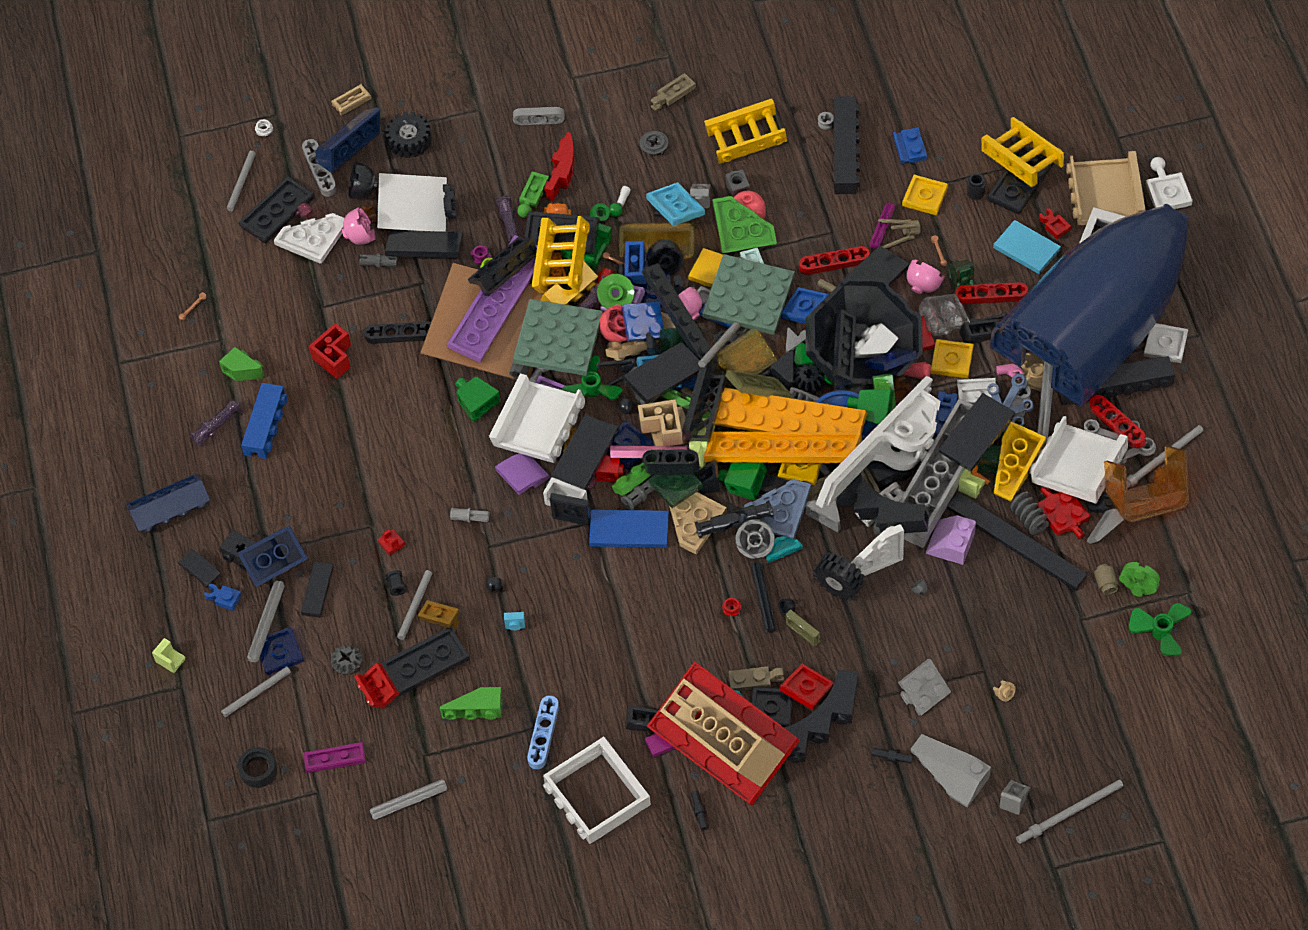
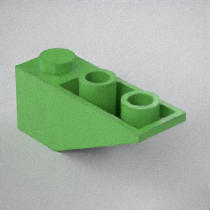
(480, 703)

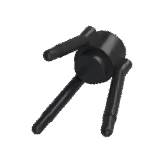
(624, 366)

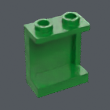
(603, 240)

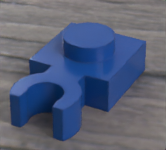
(225, 598)

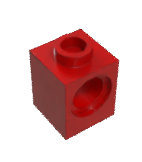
(610, 470)

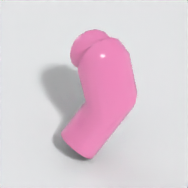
(1010, 369)

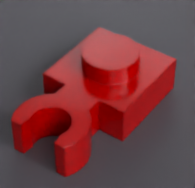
(1056, 225)

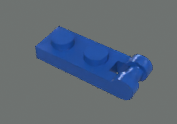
(944, 409)

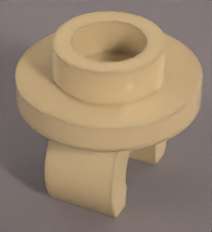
(1005, 691)

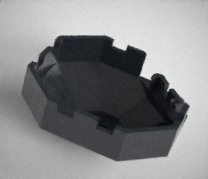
(873, 304)

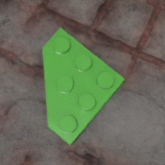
(741, 227)

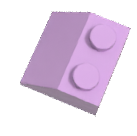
(952, 539)

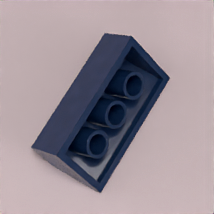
(349, 140)
(168, 502)

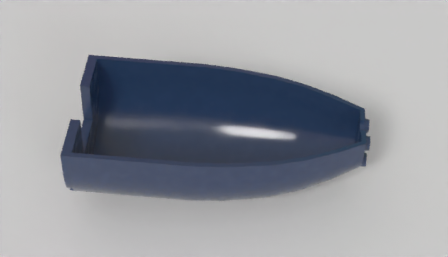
(1098, 301)

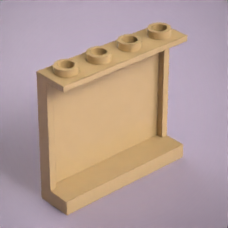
(1105, 185)

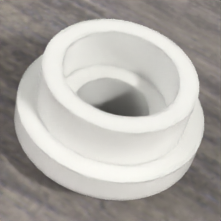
(263, 128)

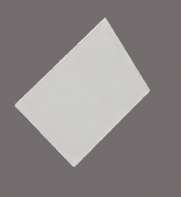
(411, 202)

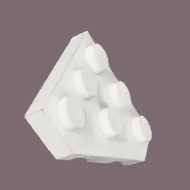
(312, 237)
(882, 551)

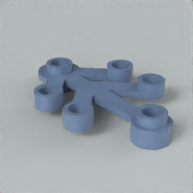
(1010, 398)

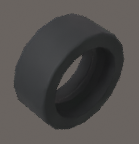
(252, 754)

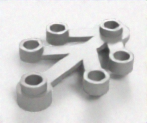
(1093, 424)

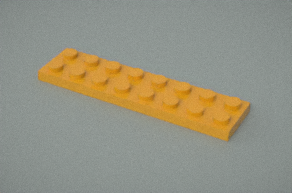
(785, 414)
(781, 447)

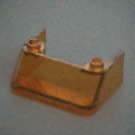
(1163, 496)

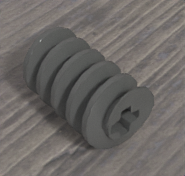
(1029, 514)

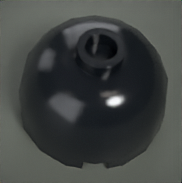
(362, 181)
(666, 254)

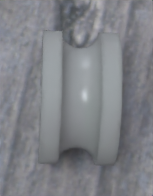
(829, 123)

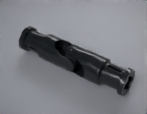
(723, 522)

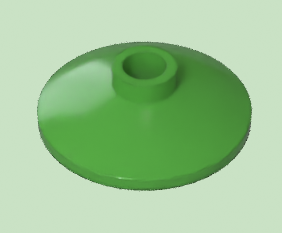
(611, 283)

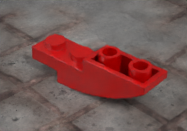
(563, 168)

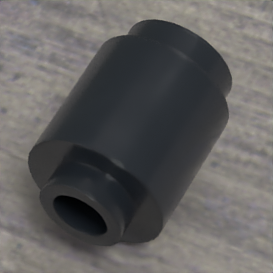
(976, 186)

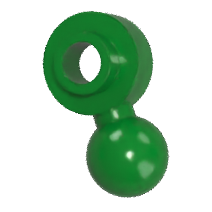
(614, 210)

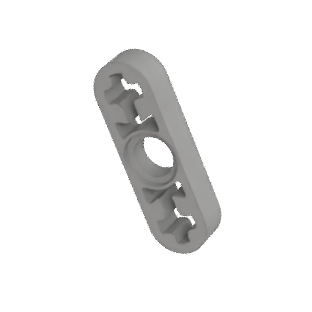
(549, 115)

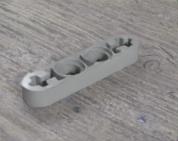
(316, 169)

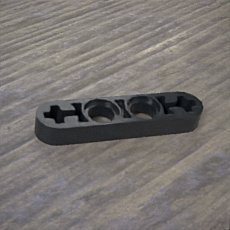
(399, 336)

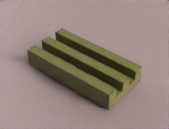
(802, 628)

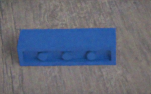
(264, 420)

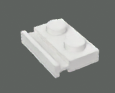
(971, 389)

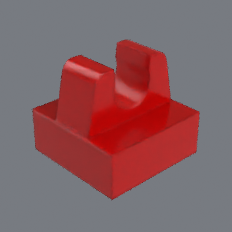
(391, 542)

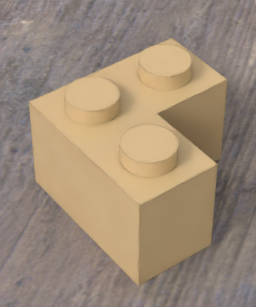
(661, 417)

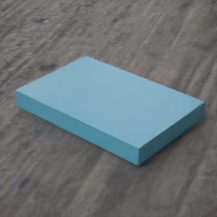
(675, 204)
(1026, 247)

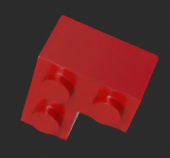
(329, 350)

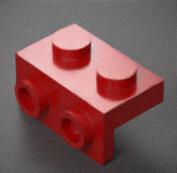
(377, 686)

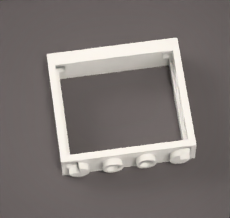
(574, 763)

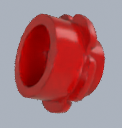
(731, 602)

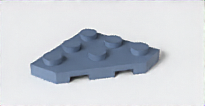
(787, 505)

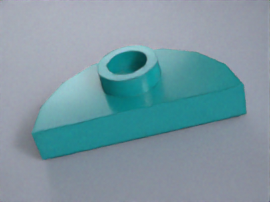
(782, 547)

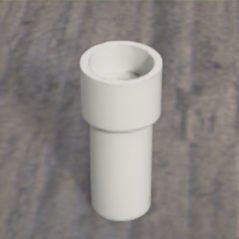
(625, 191)

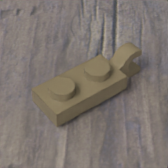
(673, 91)
(754, 677)

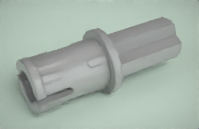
(469, 515)

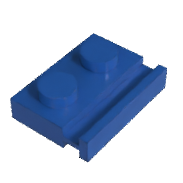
(910, 146)

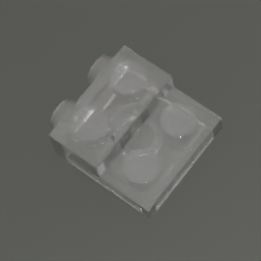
(943, 314)

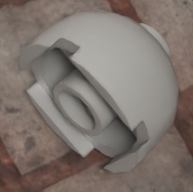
(755, 538)

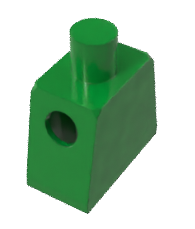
(476, 397)
(875, 402)
(744, 478)

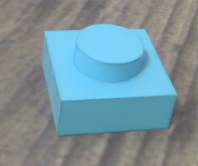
(514, 620)

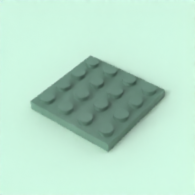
(748, 294)
(557, 337)

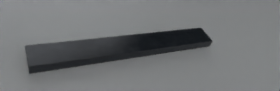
(1018, 541)

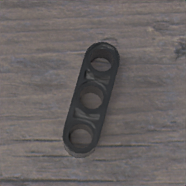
(679, 462)

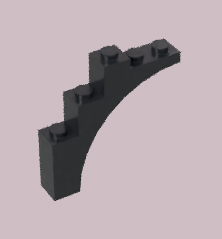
(885, 511)
(836, 708)

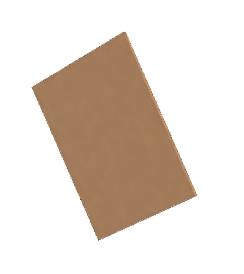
(451, 309)

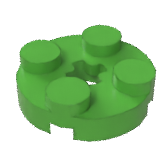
(1140, 579)

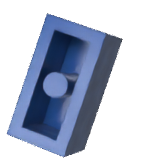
(635, 261)

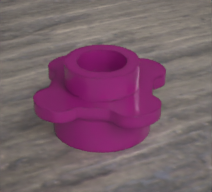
(480, 250)

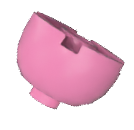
(357, 227)
(923, 277)
(692, 301)

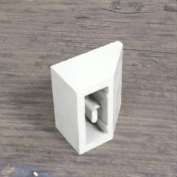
(874, 342)

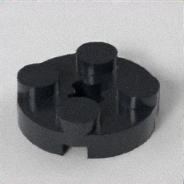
(450, 205)

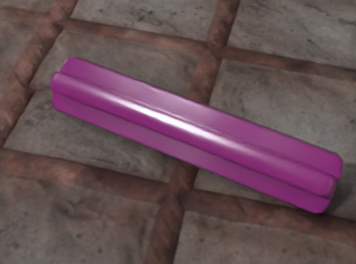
(882, 227)

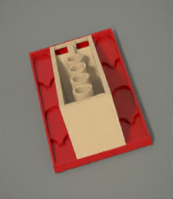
(723, 733)

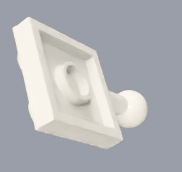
(1167, 189)

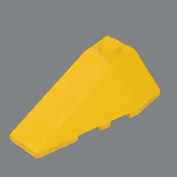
(1017, 453)

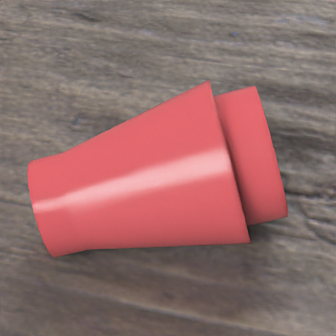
(918, 370)

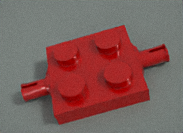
(1063, 512)

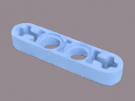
(545, 732)

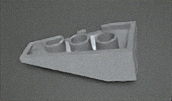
(954, 769)

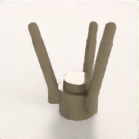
(909, 227)

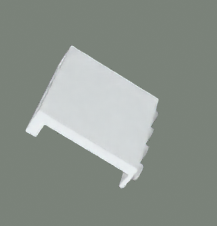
(536, 419)
(1075, 461)

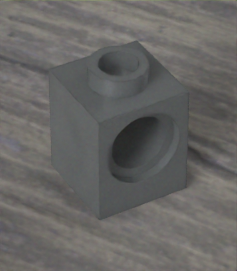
(736, 182)

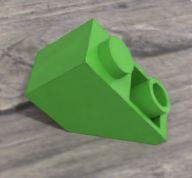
(240, 366)

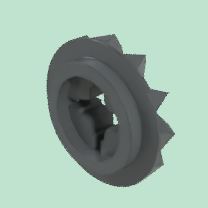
(650, 138)
(344, 666)

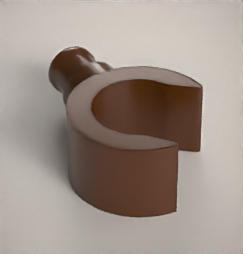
(370, 213)

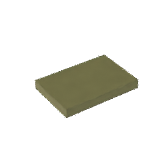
(757, 384)

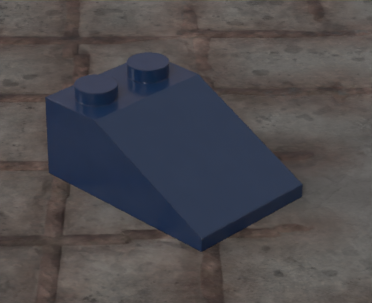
(272, 555)

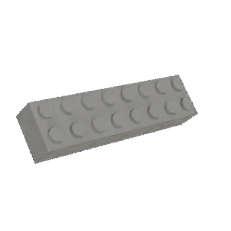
(936, 477)

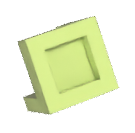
(970, 484)
(167, 656)

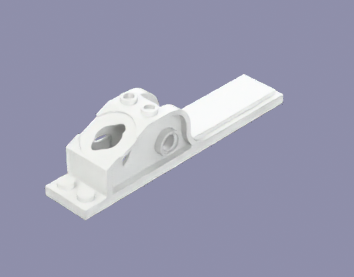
(907, 427)

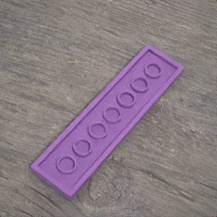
(489, 315)

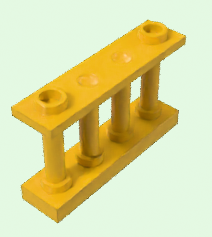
(742, 117)
(1018, 165)
(544, 254)

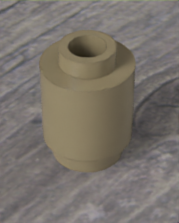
(1106, 579)

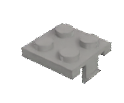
(924, 687)

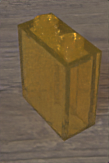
(747, 354)

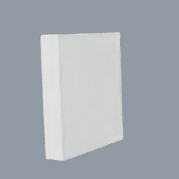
(1166, 341)

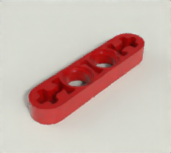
(833, 257)
(991, 296)
(1115, 423)

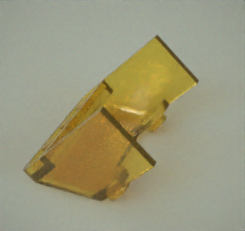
(681, 234)

